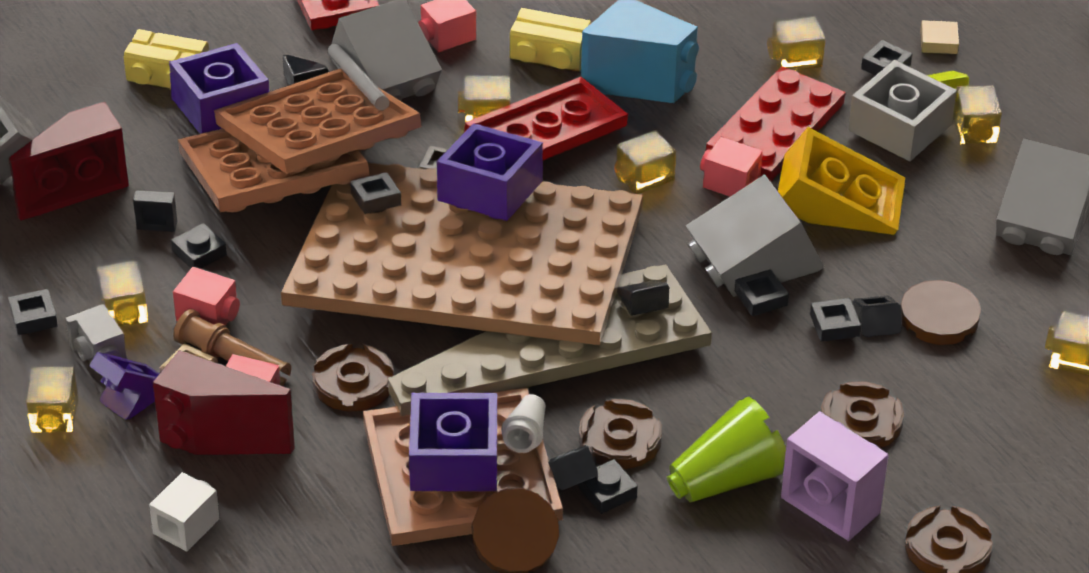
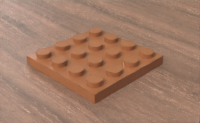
(314, 121)
(241, 177)
(446, 514)

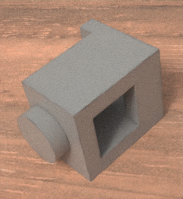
(95, 332)

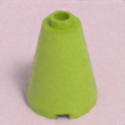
(729, 455)

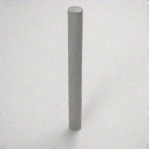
(358, 77)

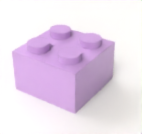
(834, 475)

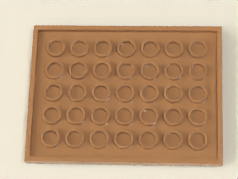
(428, 262)

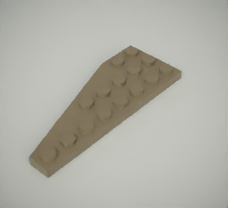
(515, 361)

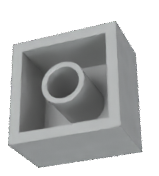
(902, 110)

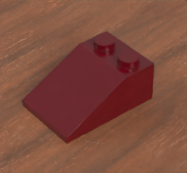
(70, 162)
(221, 409)

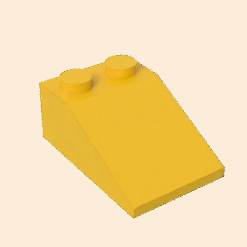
(839, 186)

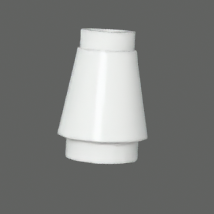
(525, 425)

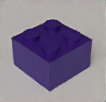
(214, 81)
(489, 171)
(453, 442)

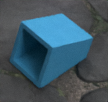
(640, 53)

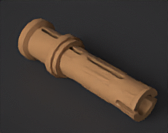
(217, 341)

